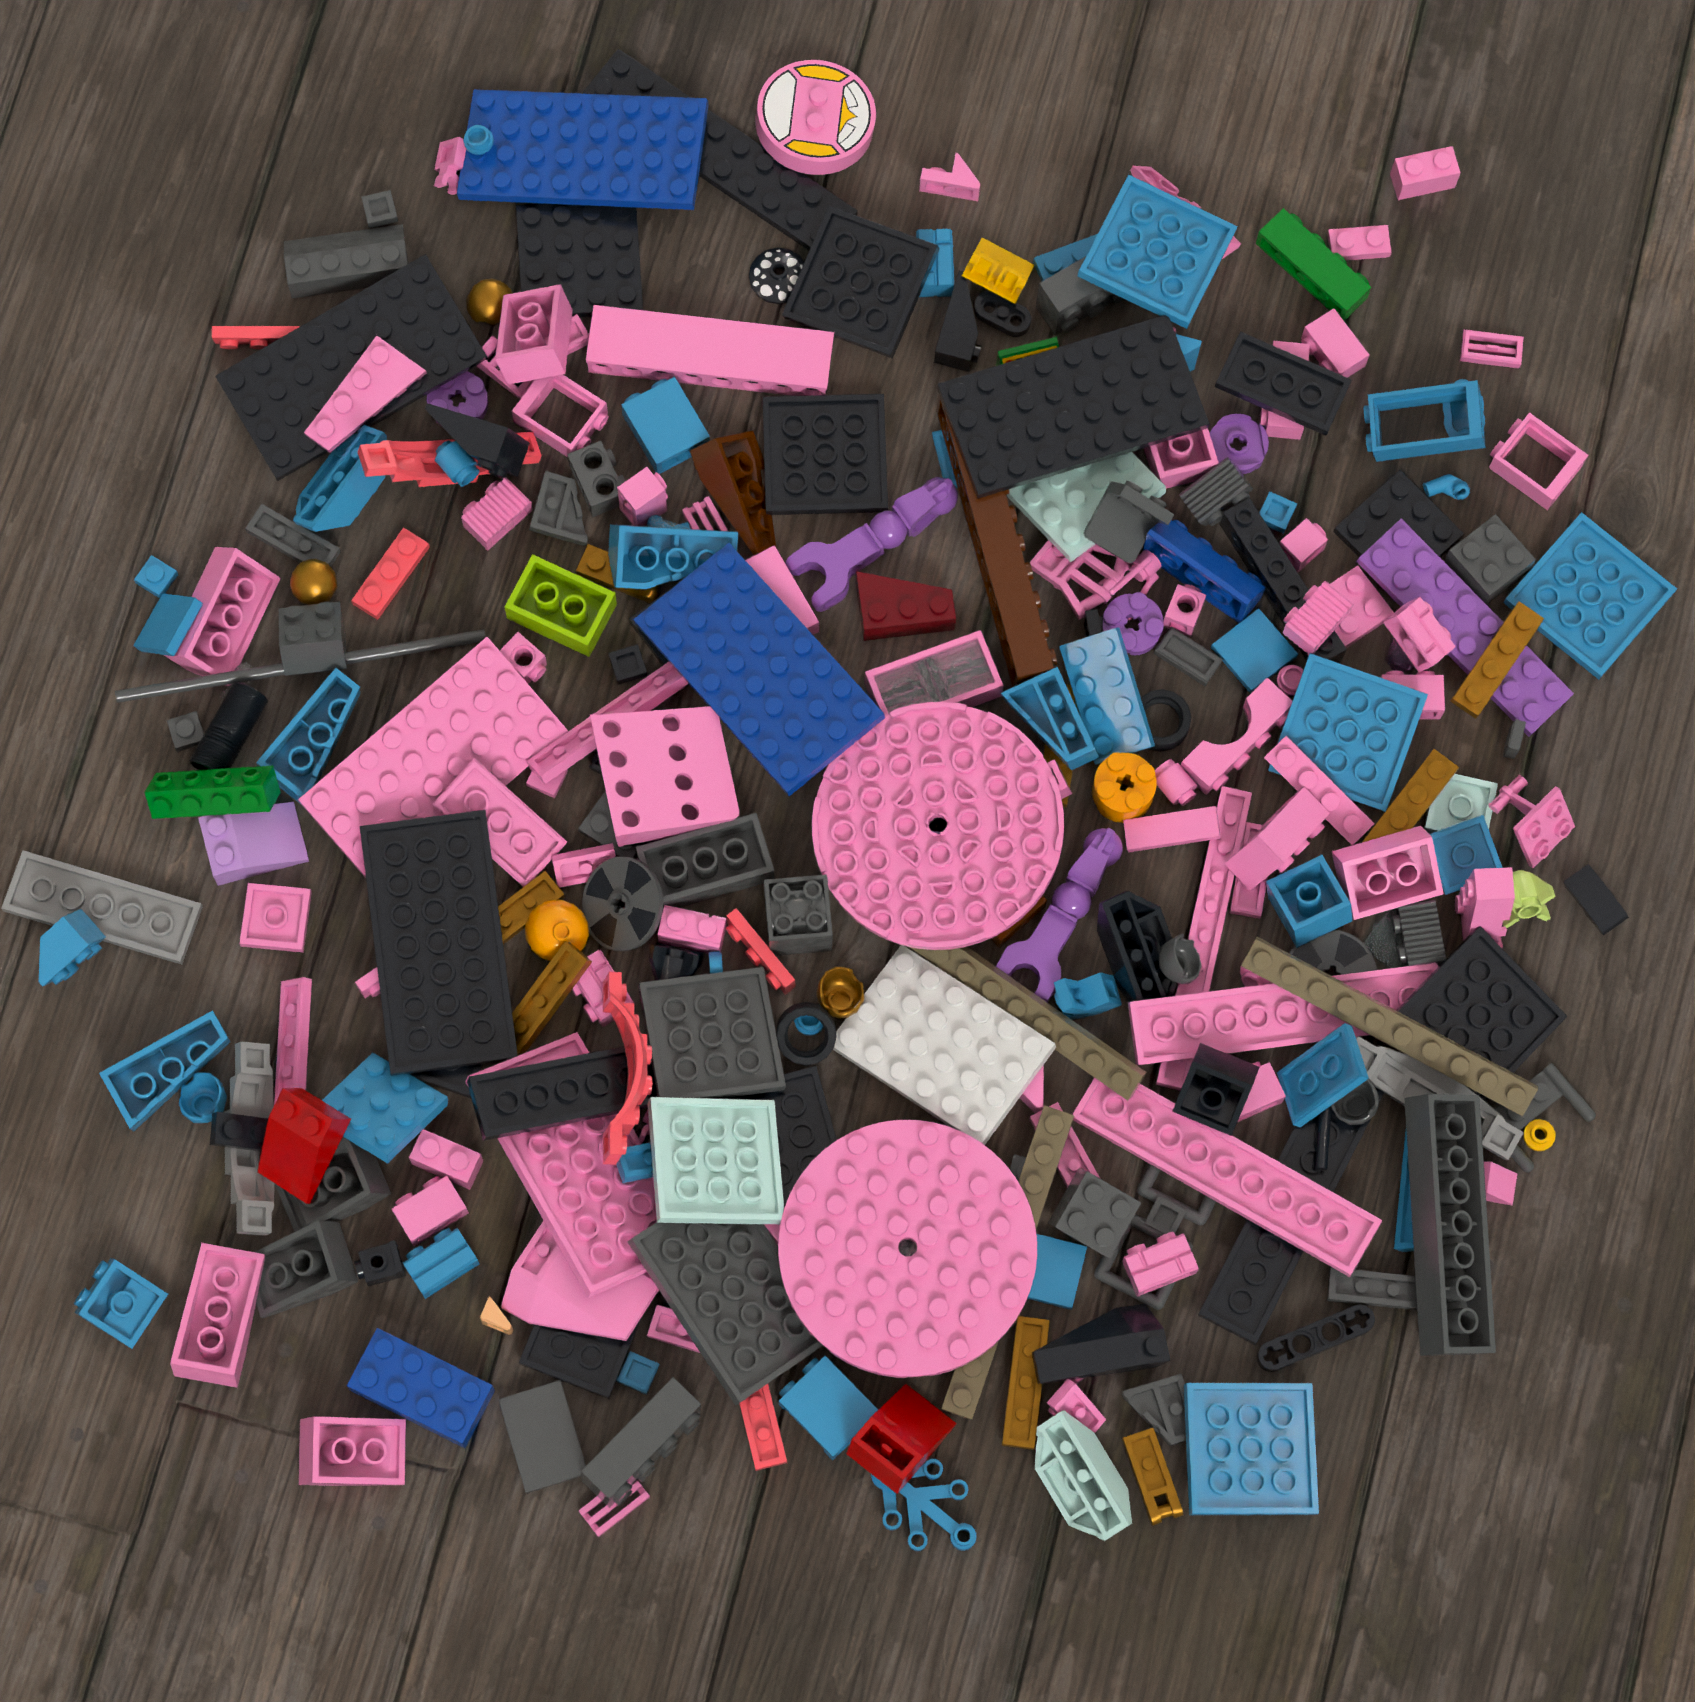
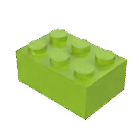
(560, 605)

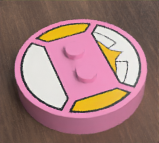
(815, 117)

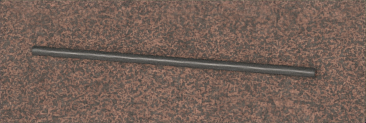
(277, 669)

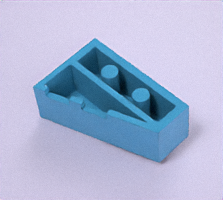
(1052, 715)

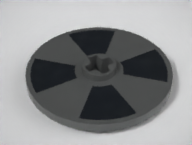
(636, 886)
(1336, 951)

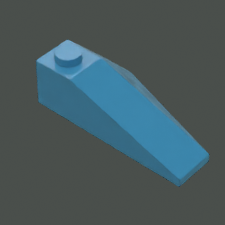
(656, 555)

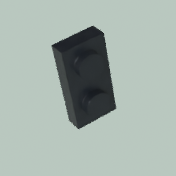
(238, 1131)

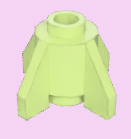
(1530, 897)

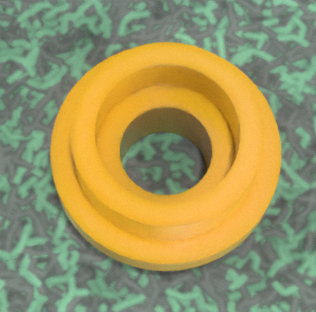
(1534, 1143)

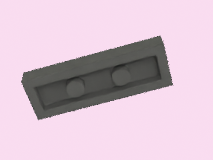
(289, 537)
(1373, 1289)

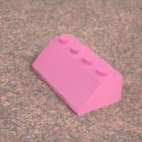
(234, 601)

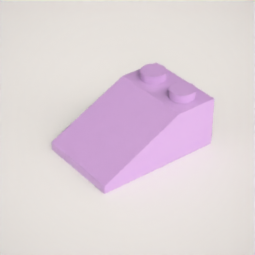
(253, 842)

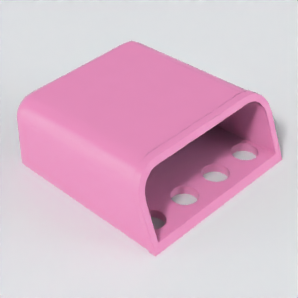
(664, 772)

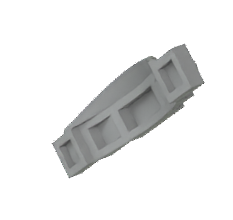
(1407, 1077)
(250, 1096)

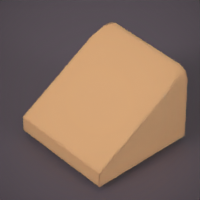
(494, 1318)

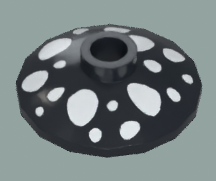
(766, 283)

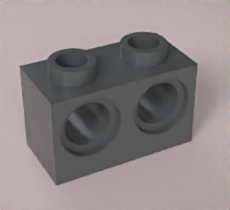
(593, 479)

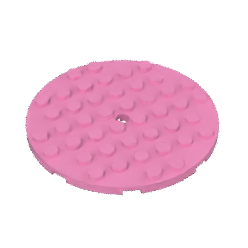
(948, 885)
(894, 1309)

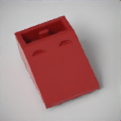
(900, 1438)

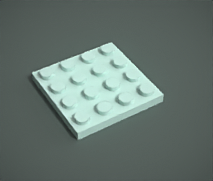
(1066, 501)
(715, 1161)

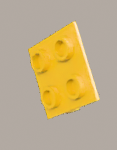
(998, 270)

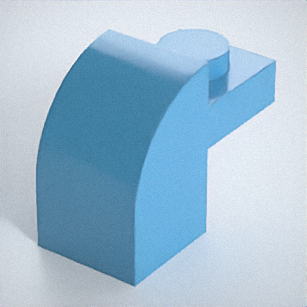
(1087, 996)

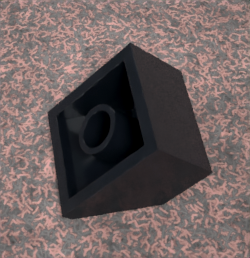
(1216, 1089)

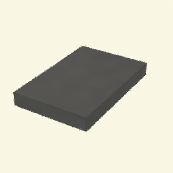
(543, 1436)

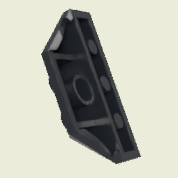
(1132, 939)

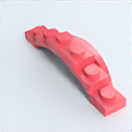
(417, 460)
(638, 1056)

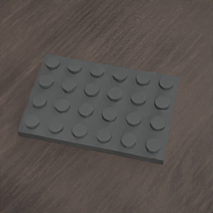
(728, 1299)

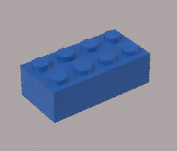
(421, 1388)

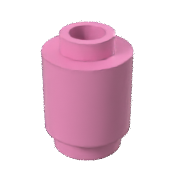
(1175, 783)

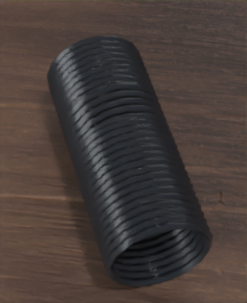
(233, 726)

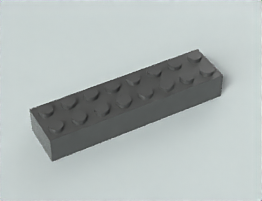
(1449, 1225)

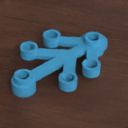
(919, 1500)

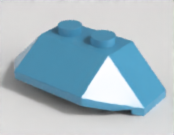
(339, 486)

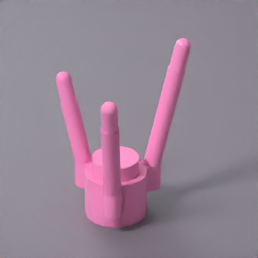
(1141, 569)

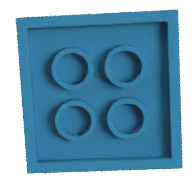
(384, 1108)

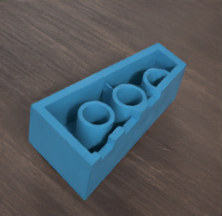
(312, 735)
(159, 1070)

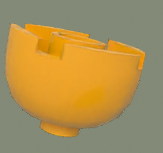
(553, 925)

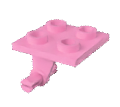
(1543, 824)

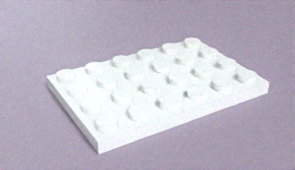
(942, 1045)

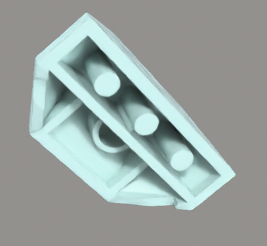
(1081, 1477)

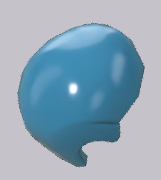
(202, 1098)

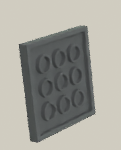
(712, 1035)

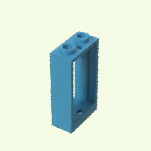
(1425, 396)

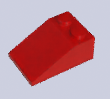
(300, 1142)

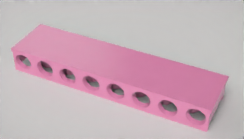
(709, 350)

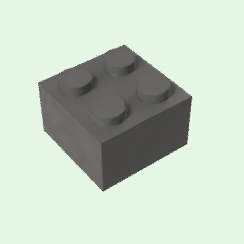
(1490, 559)
(312, 638)
(1094, 1213)

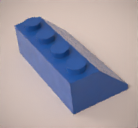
(1198, 565)

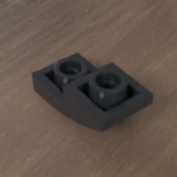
(1595, 899)

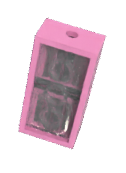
(948, 672)

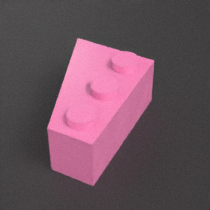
(1278, 839)
(1486, 902)

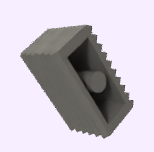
(1216, 492)
(1419, 934)

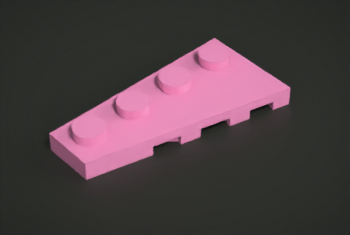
(367, 388)

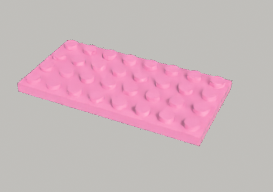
(468, 713)
(577, 1193)

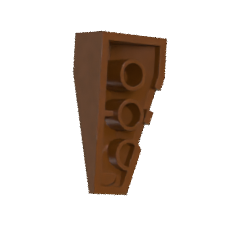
(732, 475)

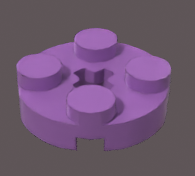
(470, 388)
(1248, 432)
(1138, 607)

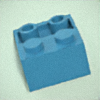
(65, 945)

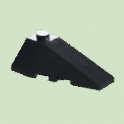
(1110, 1344)

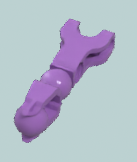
(865, 544)
(1068, 905)

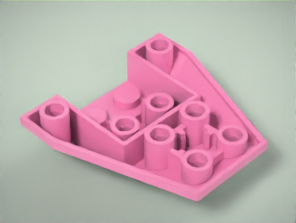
(549, 1295)

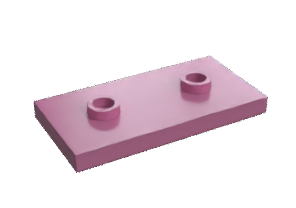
(517, 835)

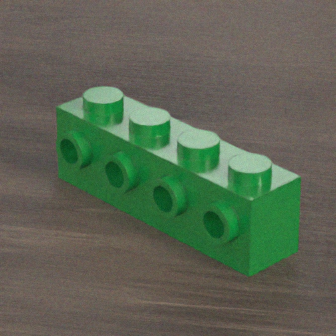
(1313, 264)
(212, 792)

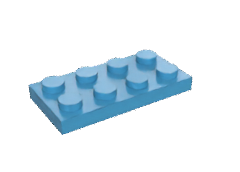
(1107, 694)

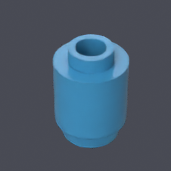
(456, 463)

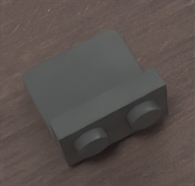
(1125, 519)

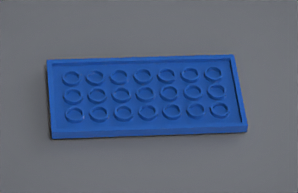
(586, 149)
(759, 669)

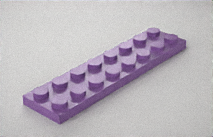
(1412, 569)

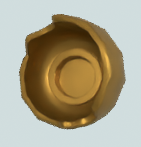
(486, 300)
(313, 582)
(840, 992)

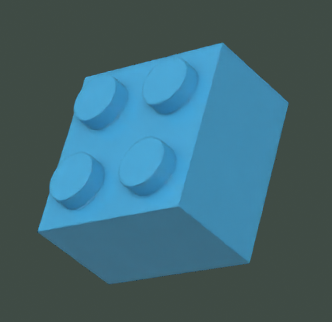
(1309, 901)

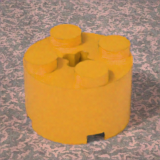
(1127, 770)

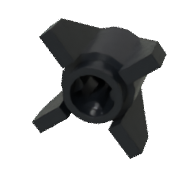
(673, 962)

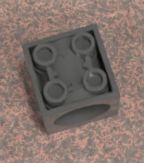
(798, 915)

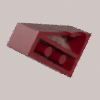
(902, 607)

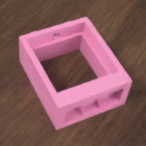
(538, 393)
(1553, 442)

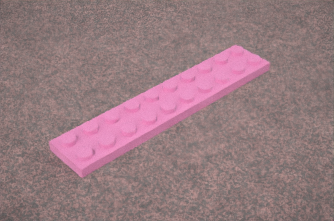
(1253, 1016)
(1231, 1174)

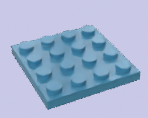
(1157, 251)
(1591, 595)
(1353, 727)
(1251, 1449)

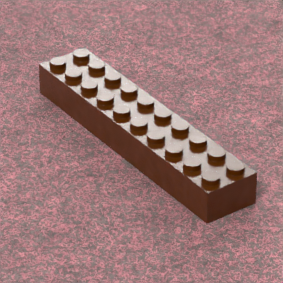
(1003, 571)

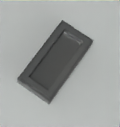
(1188, 656)

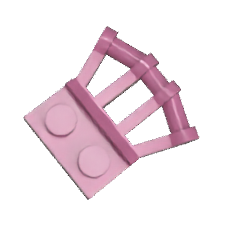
(1058, 570)

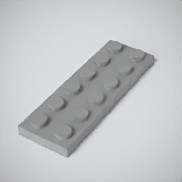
(122, 910)

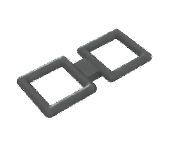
(1162, 1219)

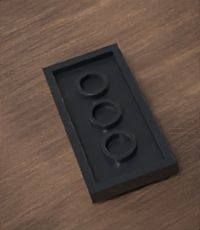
(1283, 383)

